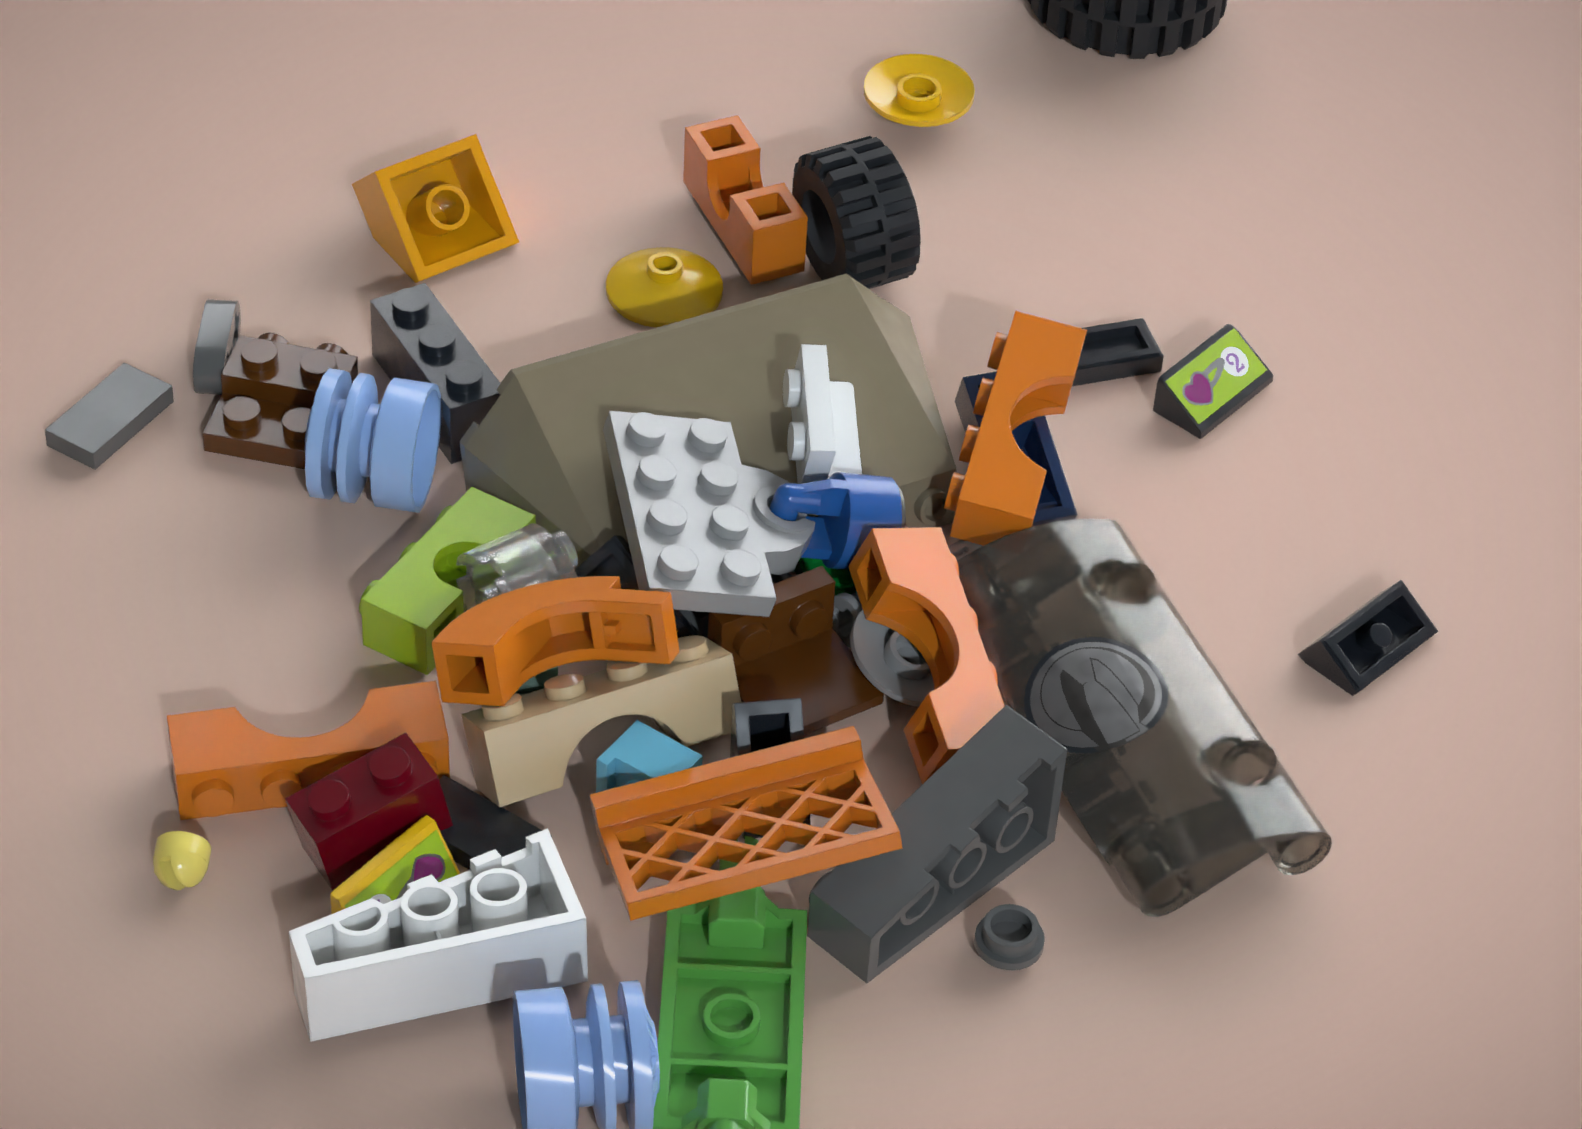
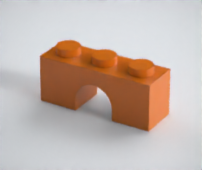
(756, 223)

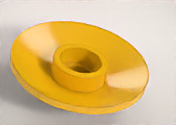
(919, 90)
(663, 286)

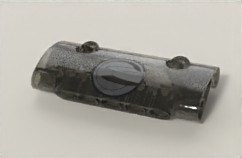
(1147, 720)

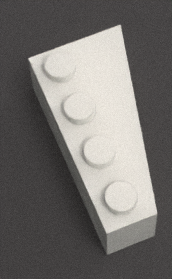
(443, 944)

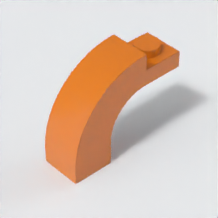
(549, 624)

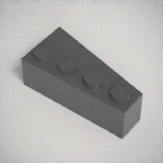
(959, 839)

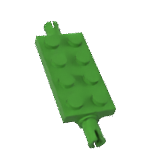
(732, 1014)

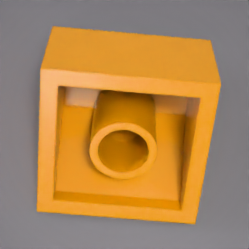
(436, 209)

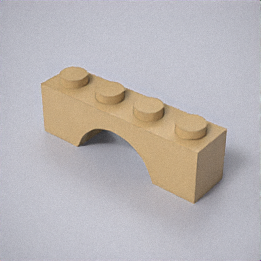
(529, 740)

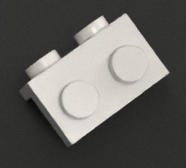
(823, 418)

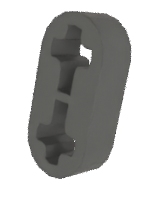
(215, 343)

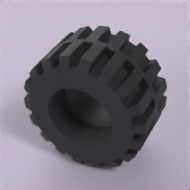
(858, 212)

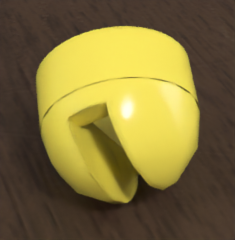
(181, 859)

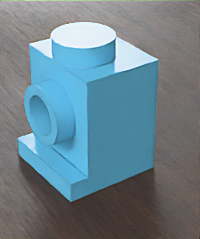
(642, 755)

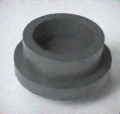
(1009, 937)

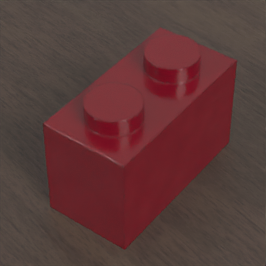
(366, 807)

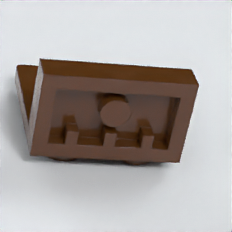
(797, 653)

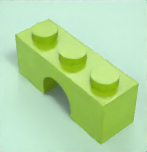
(421, 590)

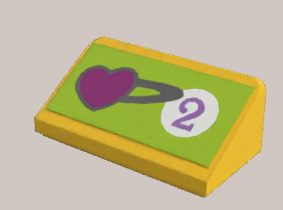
(406, 859)

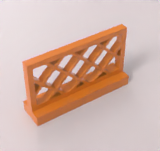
(751, 793)

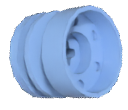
(359, 439)
(586, 1059)

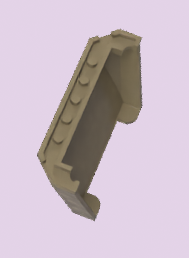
(547, 438)

